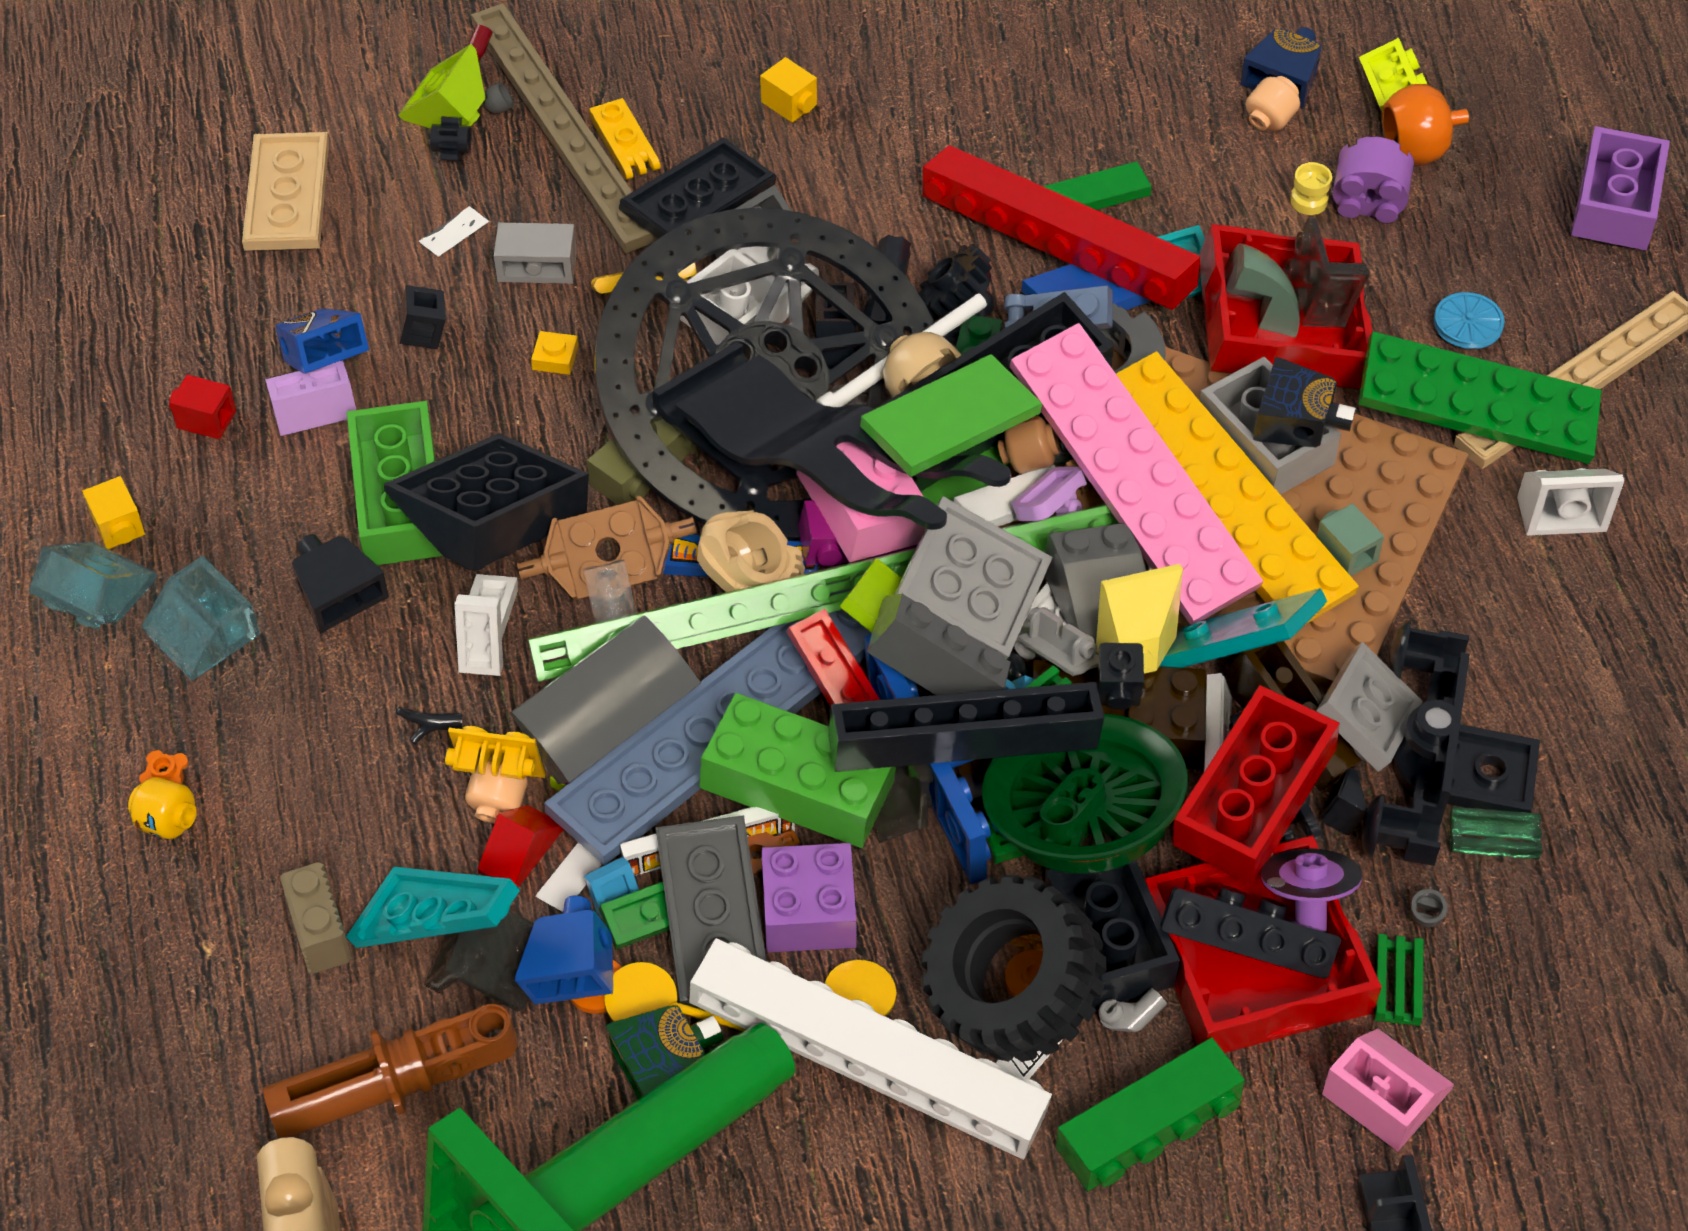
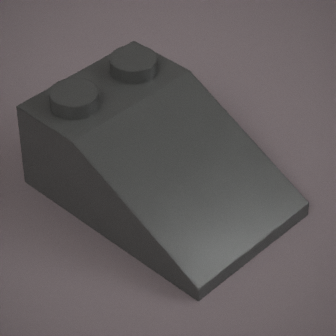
(1080, 564)

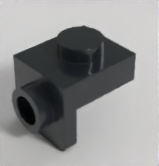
(1120, 674)

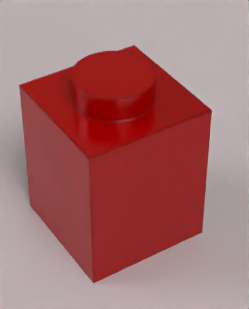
(202, 406)

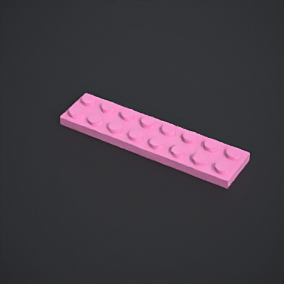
(1135, 471)

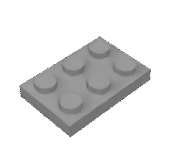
(1369, 706)

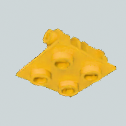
(476, 745)

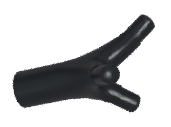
(430, 722)

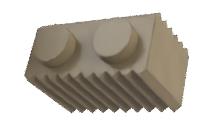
(315, 918)

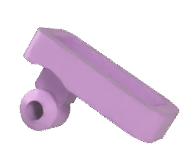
(1050, 494)

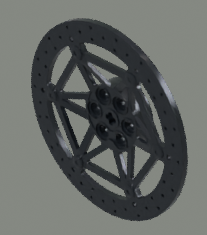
(699, 240)

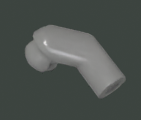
(1131, 1016)

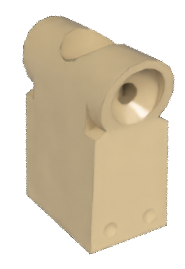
(294, 1188)

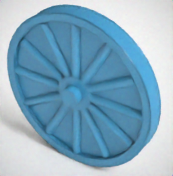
(1469, 320)

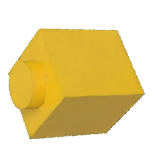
(788, 89)
(113, 512)

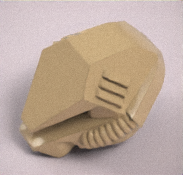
(734, 555)

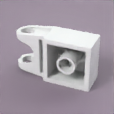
(744, 299)

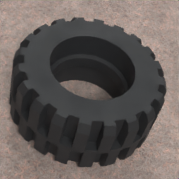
(1053, 1000)

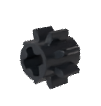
(451, 138)

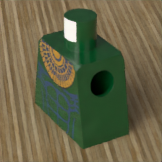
(659, 1045)

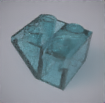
(200, 618)

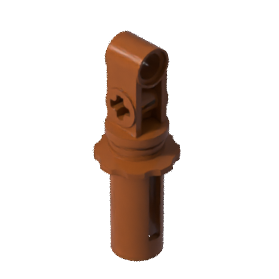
(390, 1070)

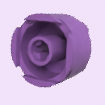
(1373, 179)

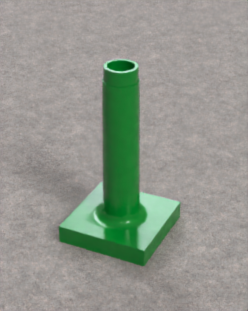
(479, 1189)

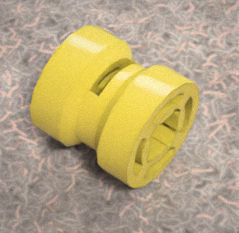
(1311, 188)

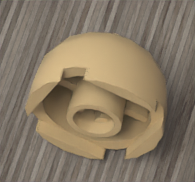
(914, 359)

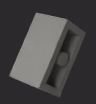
(535, 252)

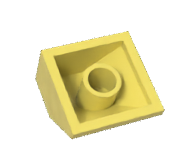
(1141, 611)

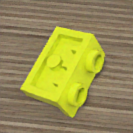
(1390, 70)

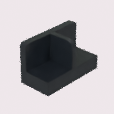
(1394, 1199)

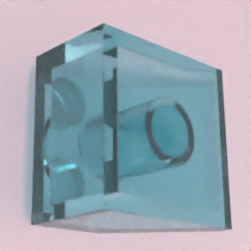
(89, 582)

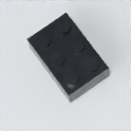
(1129, 925)

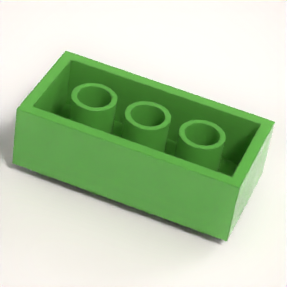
(383, 447)
(787, 768)

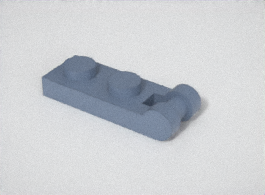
(1093, 301)

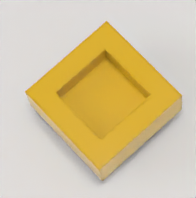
(554, 352)

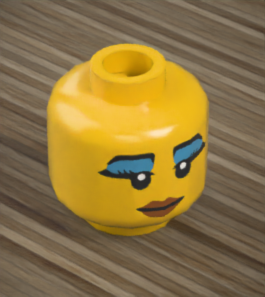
(162, 808)

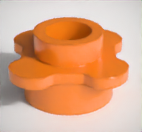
(158, 761)

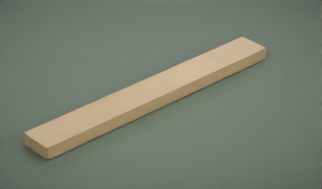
(1601, 362)

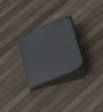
(1345, 804)

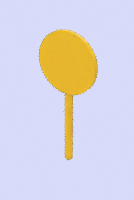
(864, 982)
(645, 988)

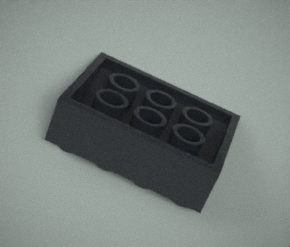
(489, 499)

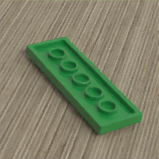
(1480, 397)

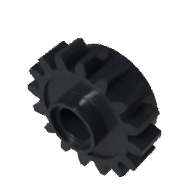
(956, 280)

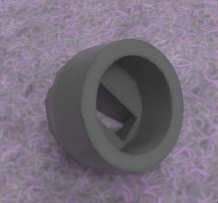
(498, 98)
(1430, 901)

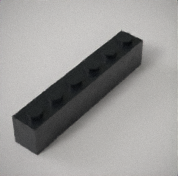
(965, 726)

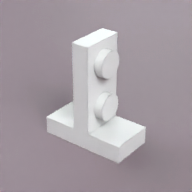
(482, 622)

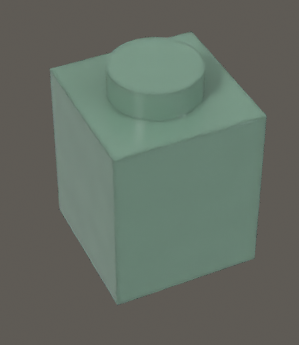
(1350, 538)

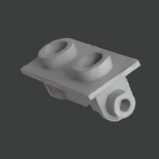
(1060, 644)

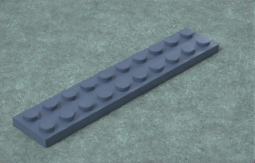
(662, 761)

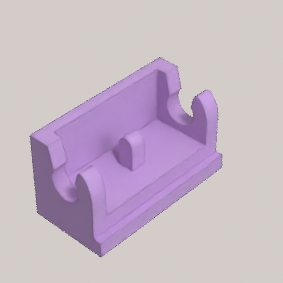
(311, 398)

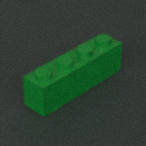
(1150, 1115)

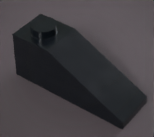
(832, 322)

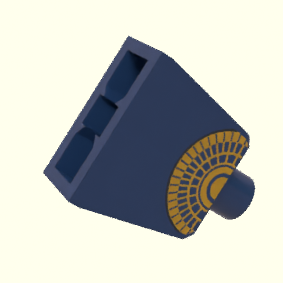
(1285, 55)

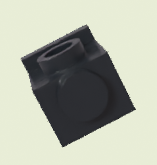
(422, 317)

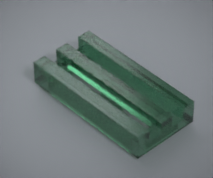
(1495, 826)

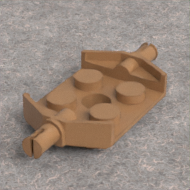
(575, 542)

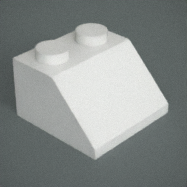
(1568, 500)

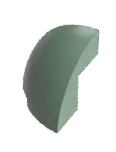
(1261, 278)

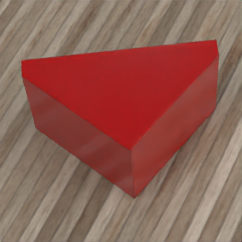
(518, 843)

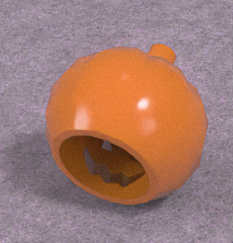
(1421, 122)

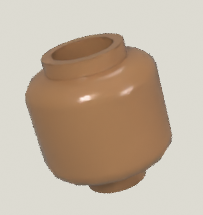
(1030, 445)

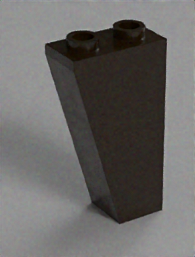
(1280, 671)

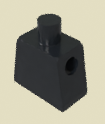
(336, 580)

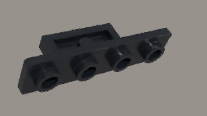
(1250, 929)

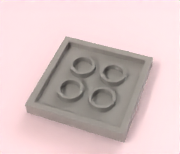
(976, 577)

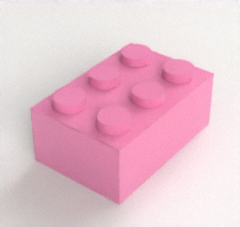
(860, 533)

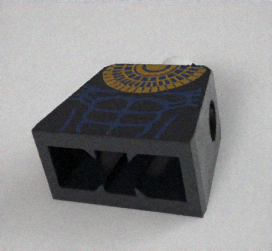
(1299, 407)

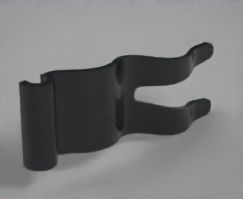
(764, 419)

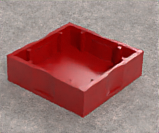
(1234, 319)
(1252, 1000)

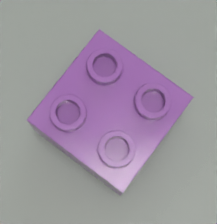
(809, 897)

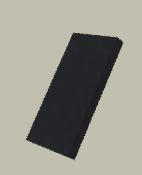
(704, 184)

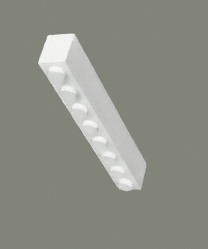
(871, 1047)

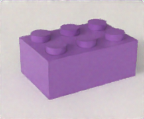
(1620, 188)

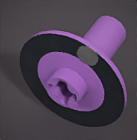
(1311, 880)

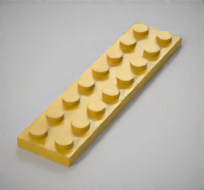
(1243, 499)

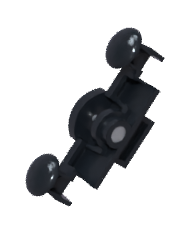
(1441, 757)

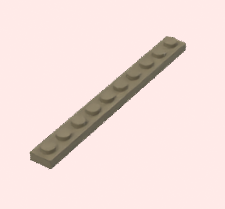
(562, 125)

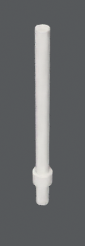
(875, 372)

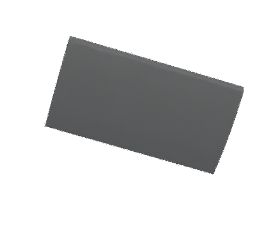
(605, 699)

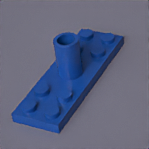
(949, 795)

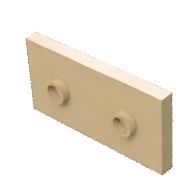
(286, 191)

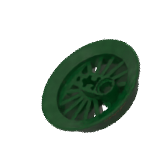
(1060, 813)

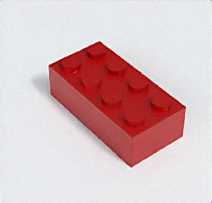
(1255, 784)

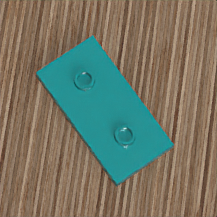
(1243, 629)

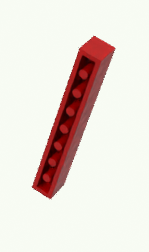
(1061, 227)

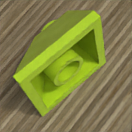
(448, 90)

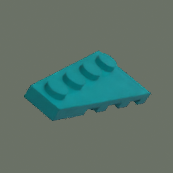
(431, 904)

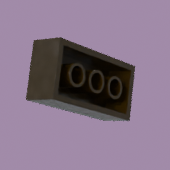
(1170, 703)

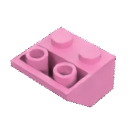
(1385, 1087)

